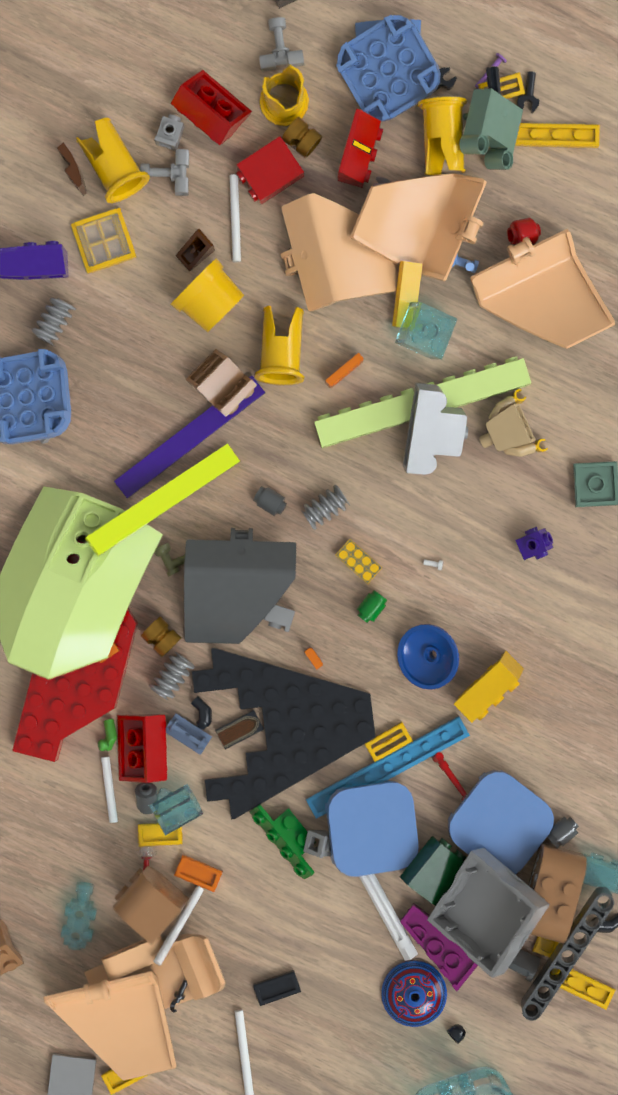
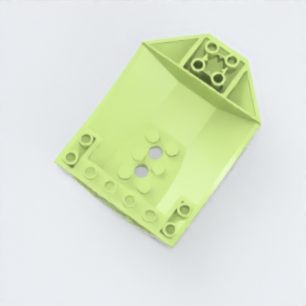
(63, 612)

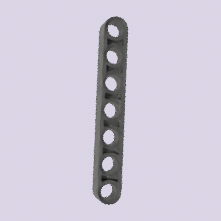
(563, 963)

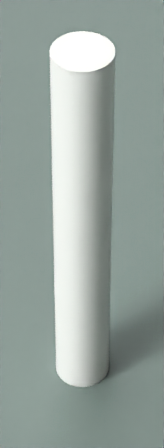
(109, 789)

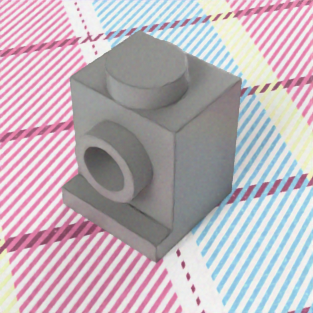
(170, 140)
(280, 617)
(324, 843)

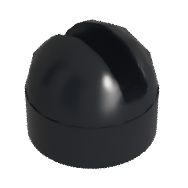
(457, 1033)

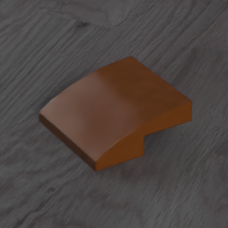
(73, 171)

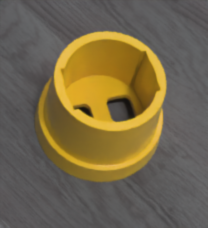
(209, 296)

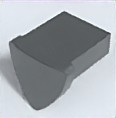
(525, 964)

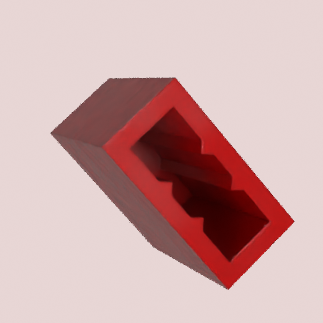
(269, 171)

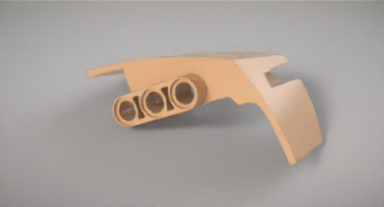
(187, 960)

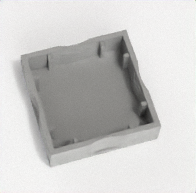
(488, 912)

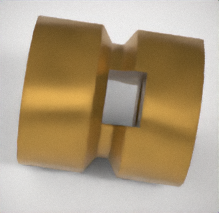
(303, 138)
(161, 636)

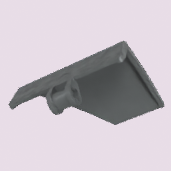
(233, 585)

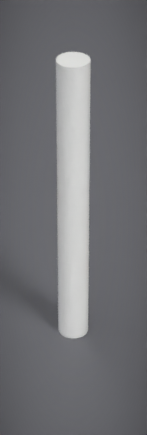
(235, 218)
(178, 925)
(244, 1055)

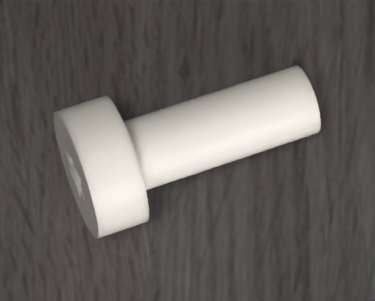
(433, 563)

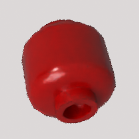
(523, 228)

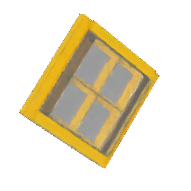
(103, 240)

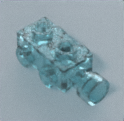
(79, 924)

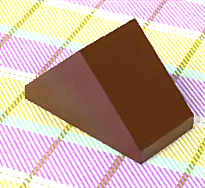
(195, 250)

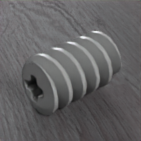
(53, 320)
(325, 507)
(172, 676)

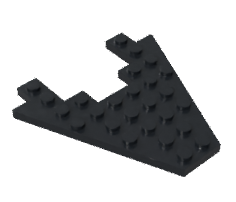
(304, 725)

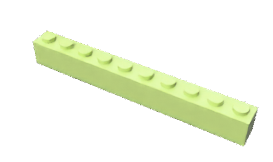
(397, 410)

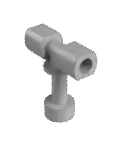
(281, 54)
(176, 172)

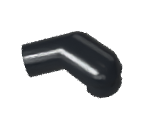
(205, 713)
(608, 926)

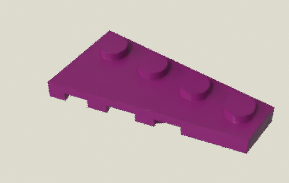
(446, 954)

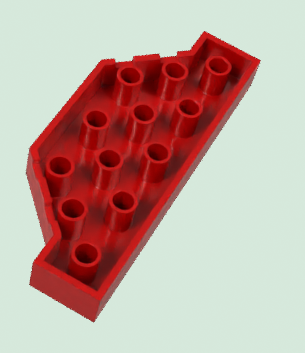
(72, 700)

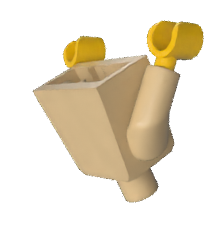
(510, 429)

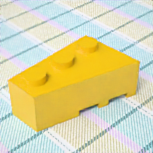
(489, 688)

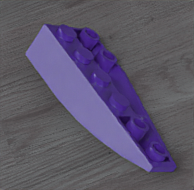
(34, 261)

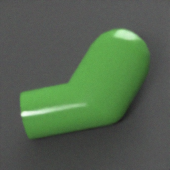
(110, 738)

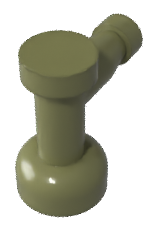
(171, 565)

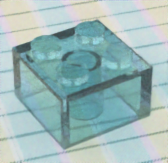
(426, 330)

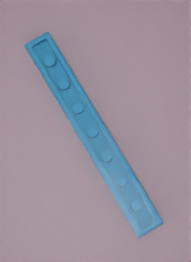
(395, 763)

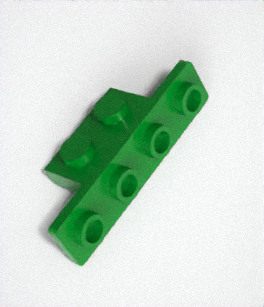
(287, 835)

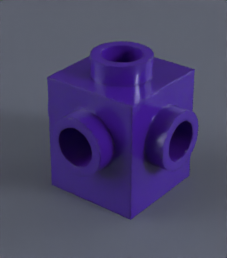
(535, 543)

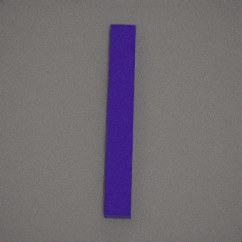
(179, 445)

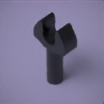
(446, 84)
(529, 93)

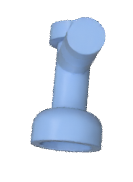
(469, 265)

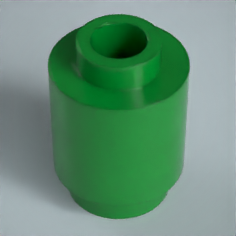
(371, 606)

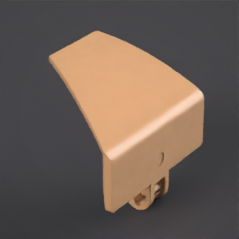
(421, 220)
(326, 256)
(544, 292)
(120, 1023)

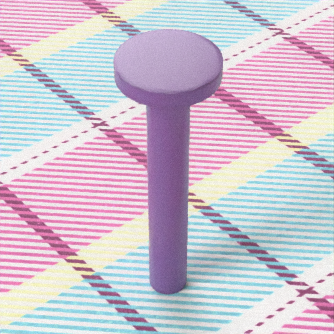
(500, 59)

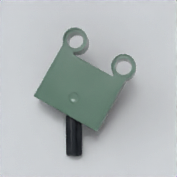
(491, 124)

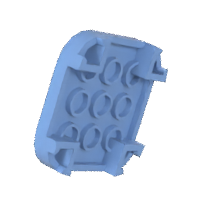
(389, 68)
(33, 397)
(502, 819)
(372, 828)

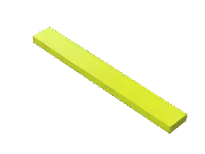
(162, 500)

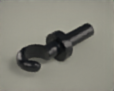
(179, 996)

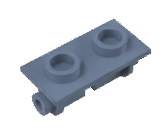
(188, 733)

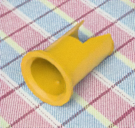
(272, 108)
(442, 133)
(113, 163)
(280, 353)

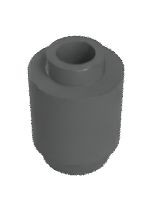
(270, 501)
(145, 795)
(563, 831)

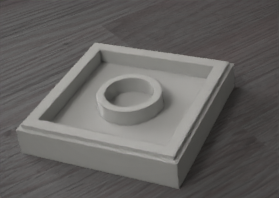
(71, 1075)

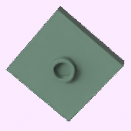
(595, 484)

